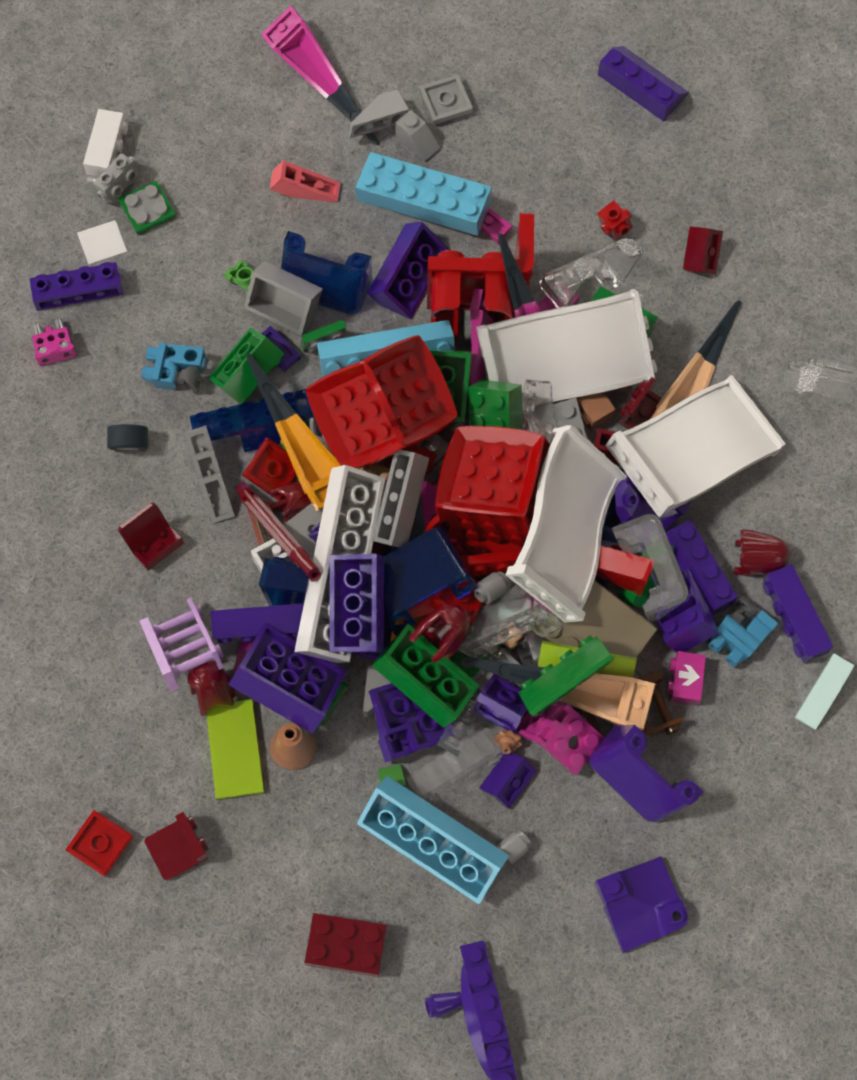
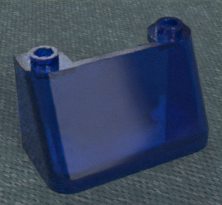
(342, 285)

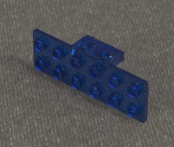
(250, 420)

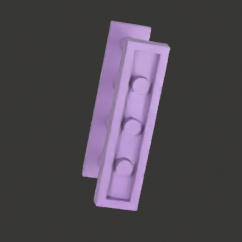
(166, 658)

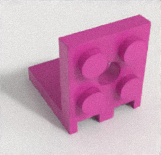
(553, 731)

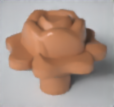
(508, 741)

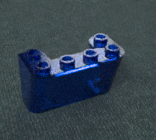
(419, 572)

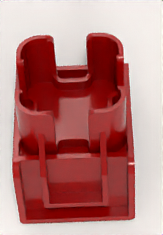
(455, 277)

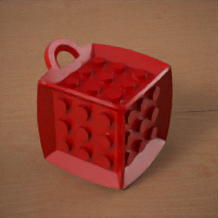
(382, 403)
(490, 486)

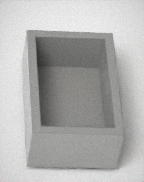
(282, 298)

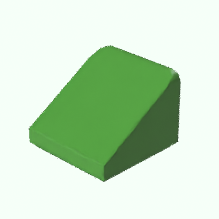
(394, 772)

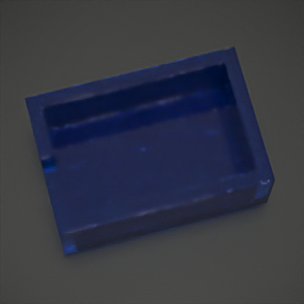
(280, 580)

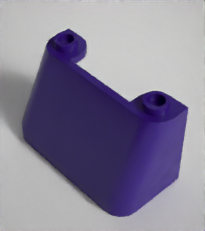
(620, 765)

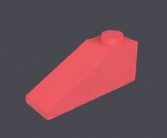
(303, 183)

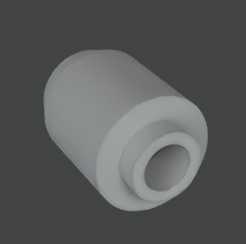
(492, 587)
(515, 845)

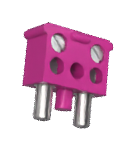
(52, 344)

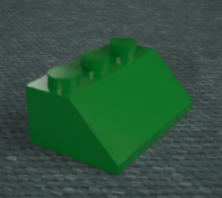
(234, 372)

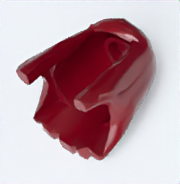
(295, 500)
(761, 553)
(446, 628)
(211, 686)

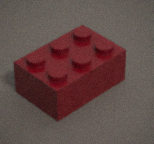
(345, 945)

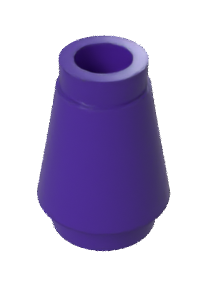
(442, 1003)

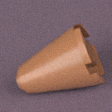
(292, 746)

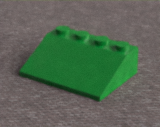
(565, 676)

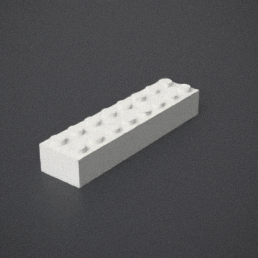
(344, 529)

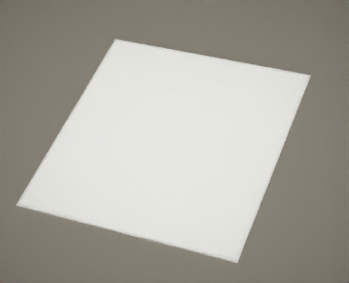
(102, 242)

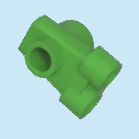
(240, 275)

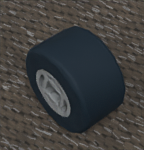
(127, 437)

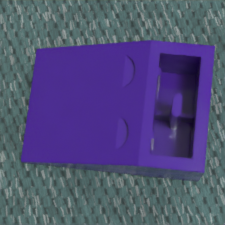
(689, 622)

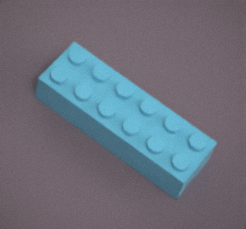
(424, 193)
(351, 350)
(432, 839)

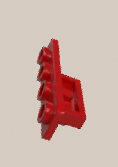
(487, 563)

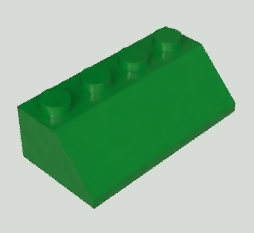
(435, 687)

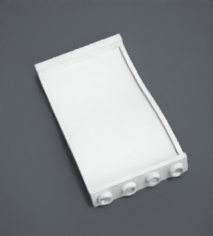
(573, 347)
(695, 445)
(567, 525)

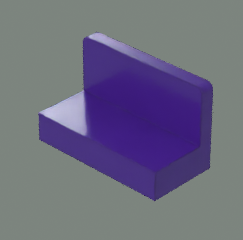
(508, 779)

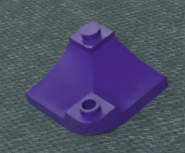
(632, 504)
(402, 723)
(641, 904)

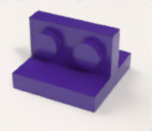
(501, 703)

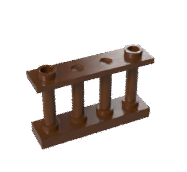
(670, 726)

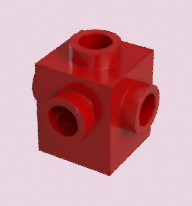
(615, 220)

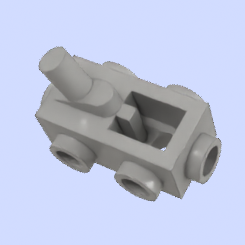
(115, 178)

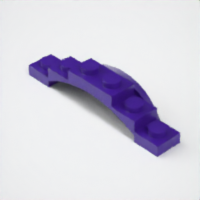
(484, 1013)

